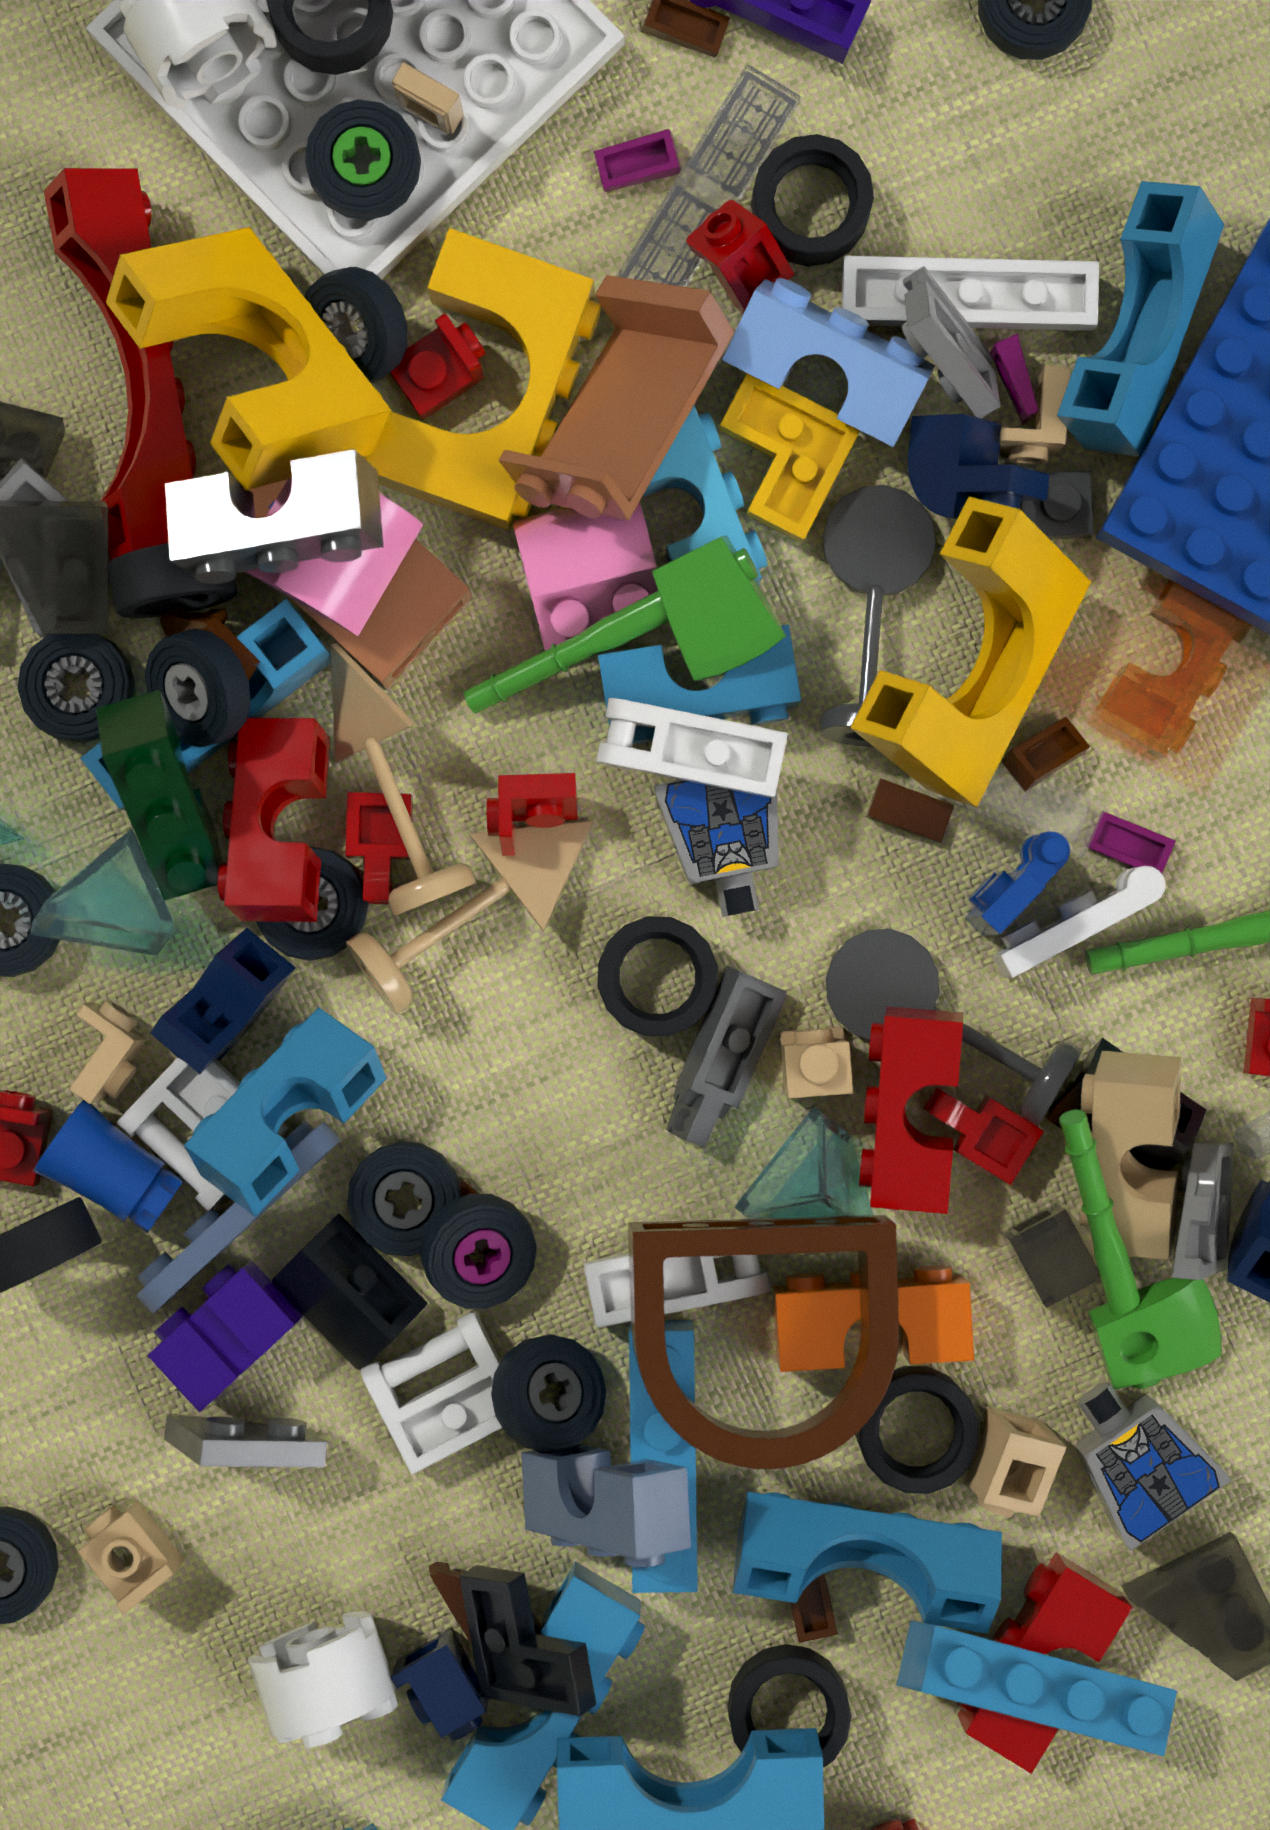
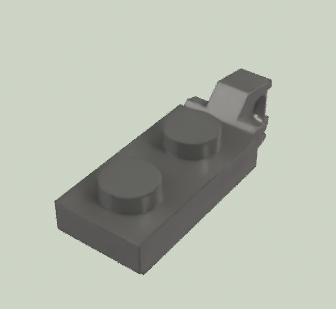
(724, 1054)

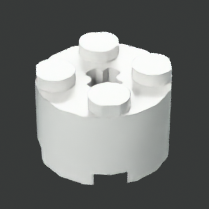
(197, 45)
(323, 1679)

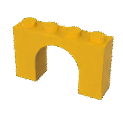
(240, 291)
(546, 315)
(1027, 605)

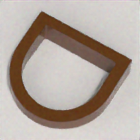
(850, 1410)

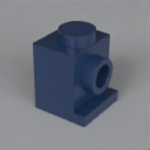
(442, 1686)

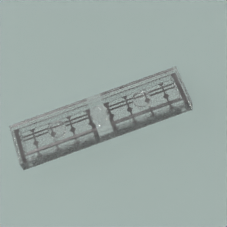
(713, 174)

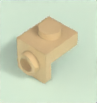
(1049, 432)
(110, 1065)

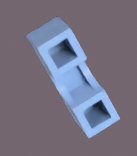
(786, 326)

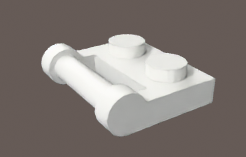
(192, 1099)
(448, 1414)

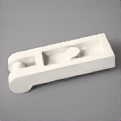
(694, 748)
(1080, 920)
(687, 1284)

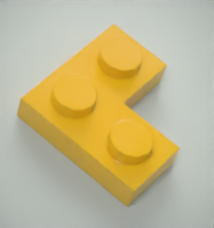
(806, 450)

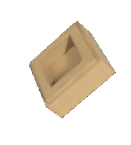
(427, 99)

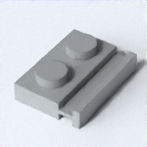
(940, 331)

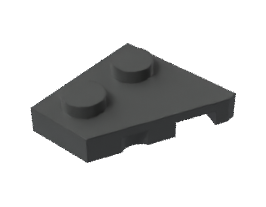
(245, 1444)

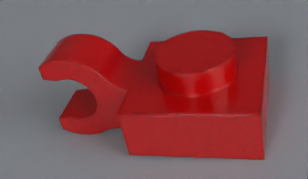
(375, 838)
(990, 1135)

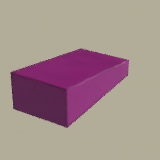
(638, 161)
(1015, 377)
(1131, 843)

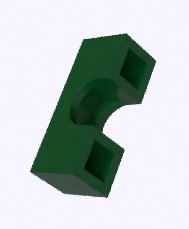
(157, 794)

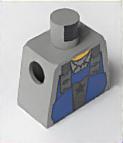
(721, 838)
(1142, 1464)

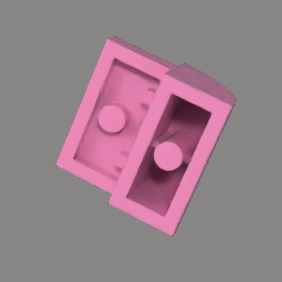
(583, 568)
(349, 589)

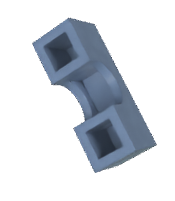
(612, 1510)

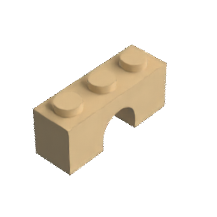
(1132, 1105)

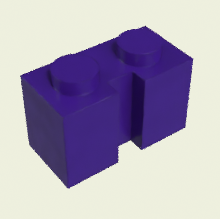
(224, 1335)

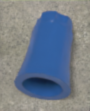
(108, 1168)

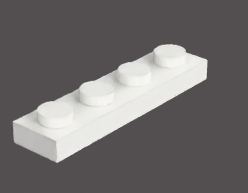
(982, 290)

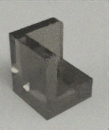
(1051, 1255)

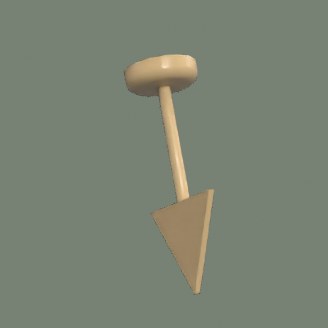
(361, 720)
(534, 875)

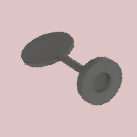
(878, 546)
(897, 971)

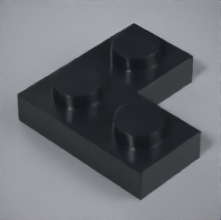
(511, 1658)

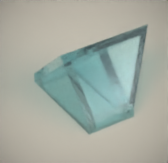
(110, 904)
(809, 1176)

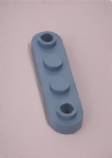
(215, 1233)

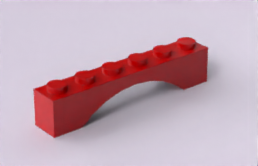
(93, 222)

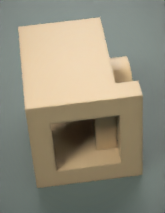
(815, 1062)
(1014, 1463)
(152, 1551)

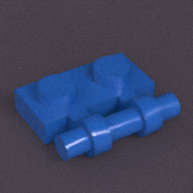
(1008, 894)

